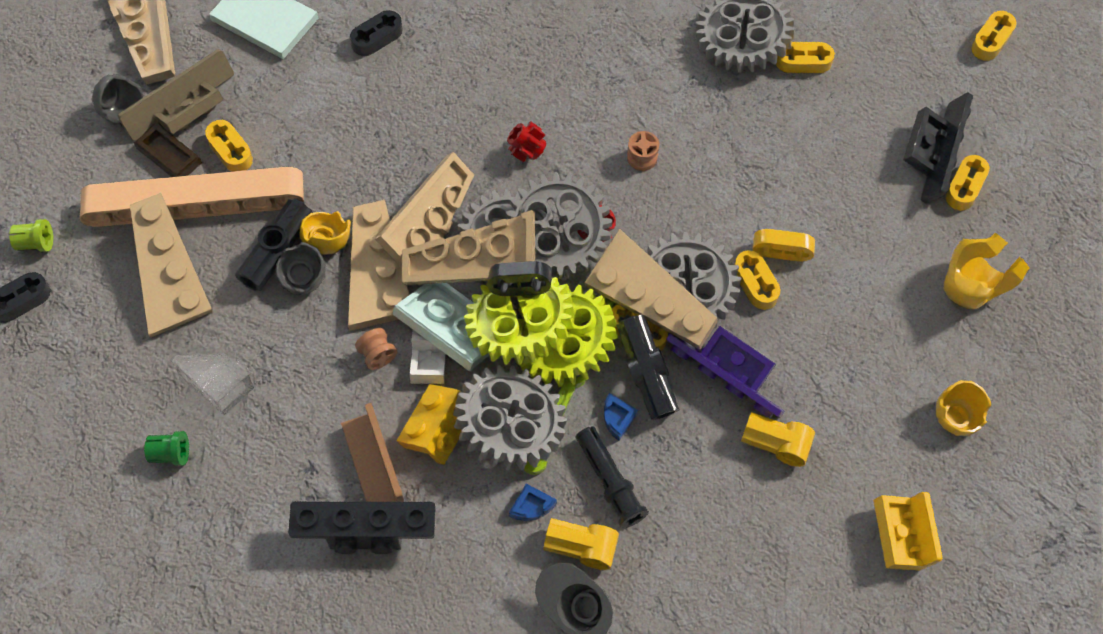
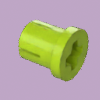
(32, 236)

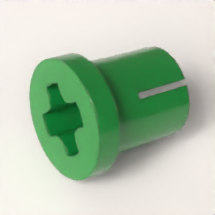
(167, 448)

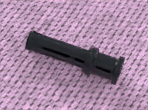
(617, 489)

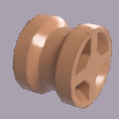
(648, 145)
(376, 348)

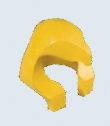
(972, 280)

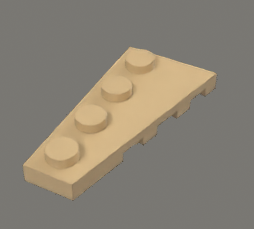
(147, 35)
(429, 209)
(470, 253)
(166, 273)
(374, 274)
(643, 287)

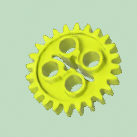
(496, 331)
(590, 341)

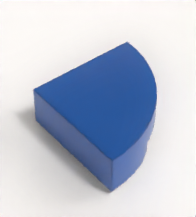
(618, 416)
(532, 504)

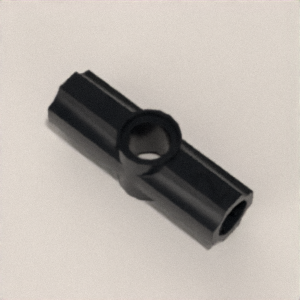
(263, 258)
(647, 367)

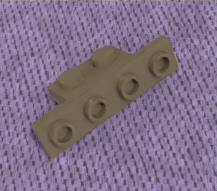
(180, 99)

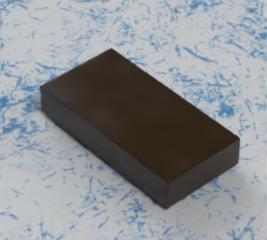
(167, 152)

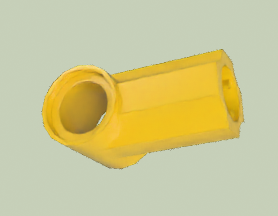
(788, 441)
(590, 544)

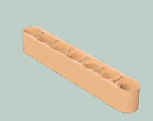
(194, 195)

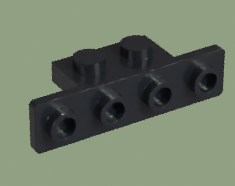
(936, 144)
(362, 524)

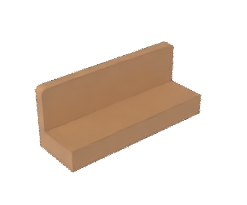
(372, 458)

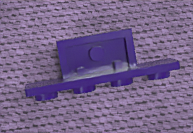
(734, 362)

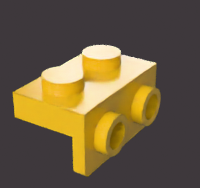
(432, 424)
(908, 531)

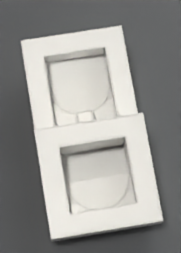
(427, 362)

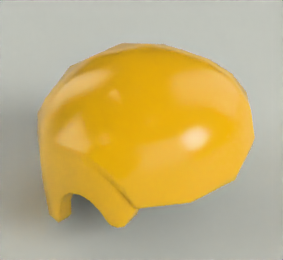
(325, 231)
(963, 408)

